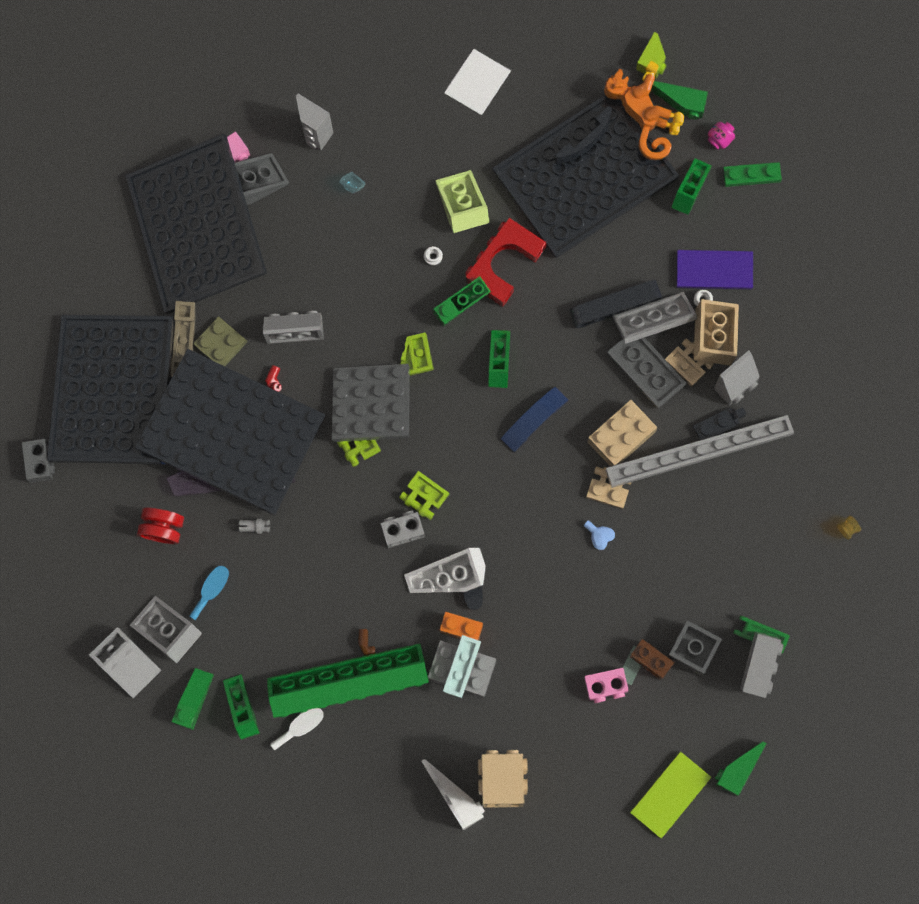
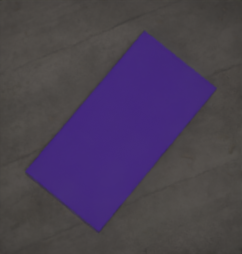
(714, 269)

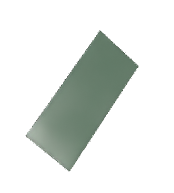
(631, 668)

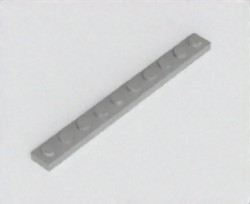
(699, 451)

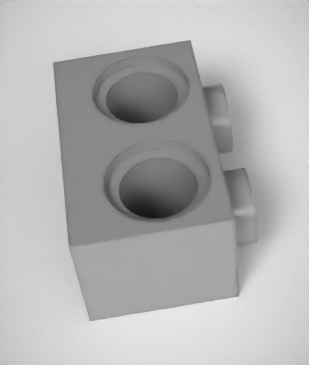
(404, 535)

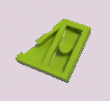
(417, 354)

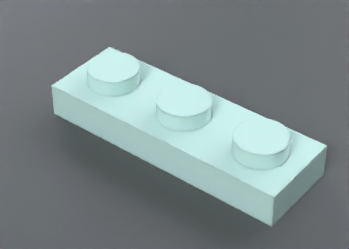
(462, 666)

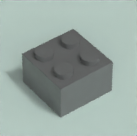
(694, 648)

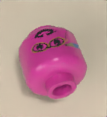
(721, 135)

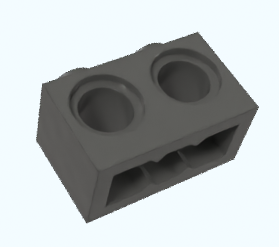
(32, 461)

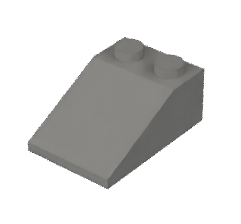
(738, 379)
(166, 629)

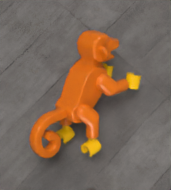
(639, 107)

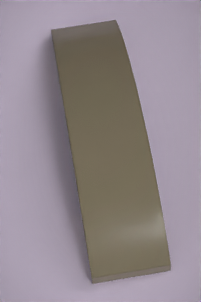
(184, 332)

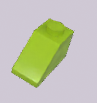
(655, 53)

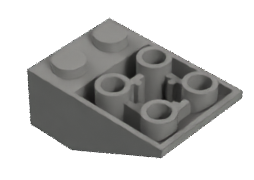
(125, 662)

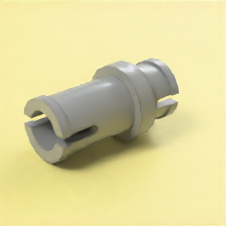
(254, 525)

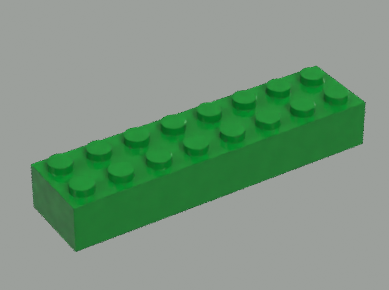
(347, 680)

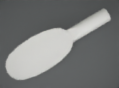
(301, 725)

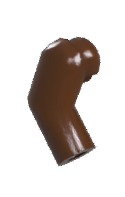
(363, 643)

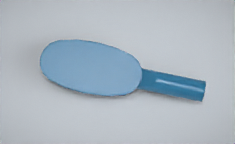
(211, 588)

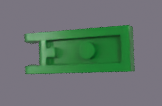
(752, 626)

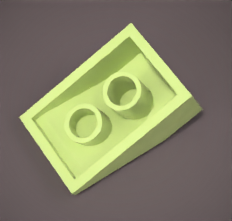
(462, 201)

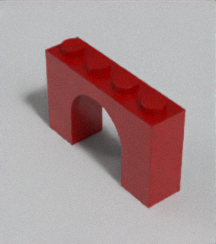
(510, 236)

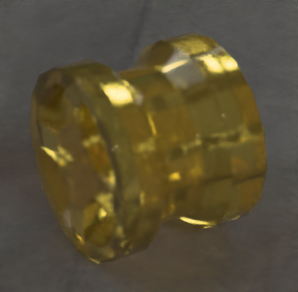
(849, 527)

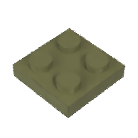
(220, 342)

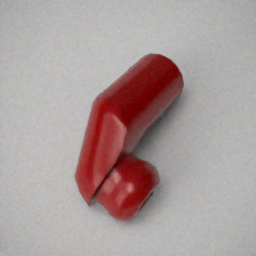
(271, 379)

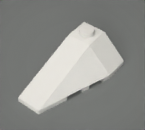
(462, 806)

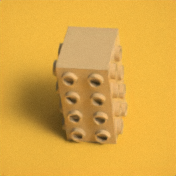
(502, 779)

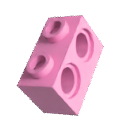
(604, 680)

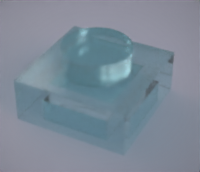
(352, 182)

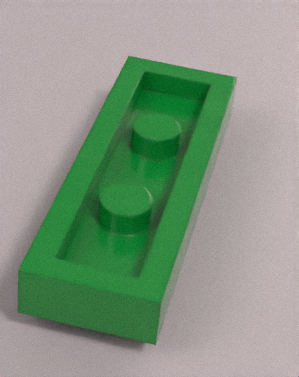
(752, 174)

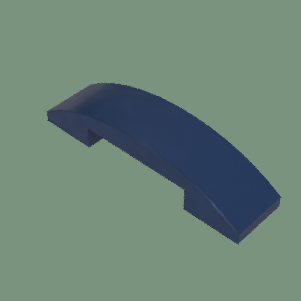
(533, 419)

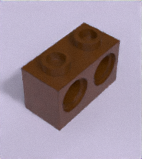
(651, 659)

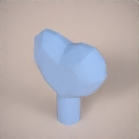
(600, 535)

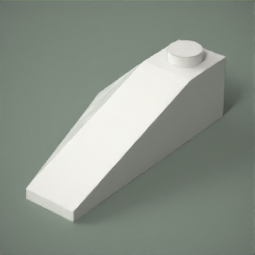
(451, 574)

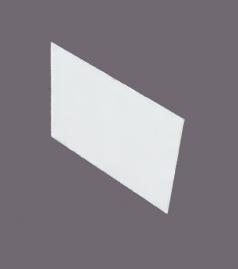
(477, 81)

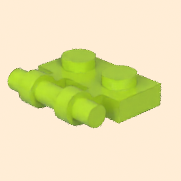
(364, 447)
(426, 489)

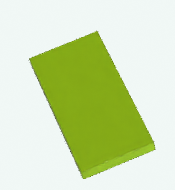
(670, 795)

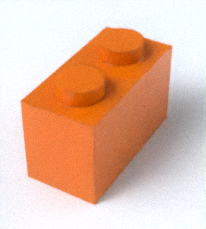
(457, 626)

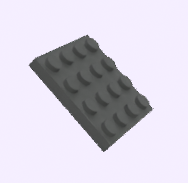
(370, 402)

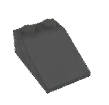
(260, 177)

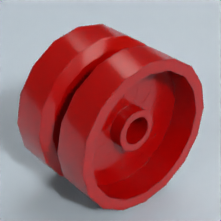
(160, 525)

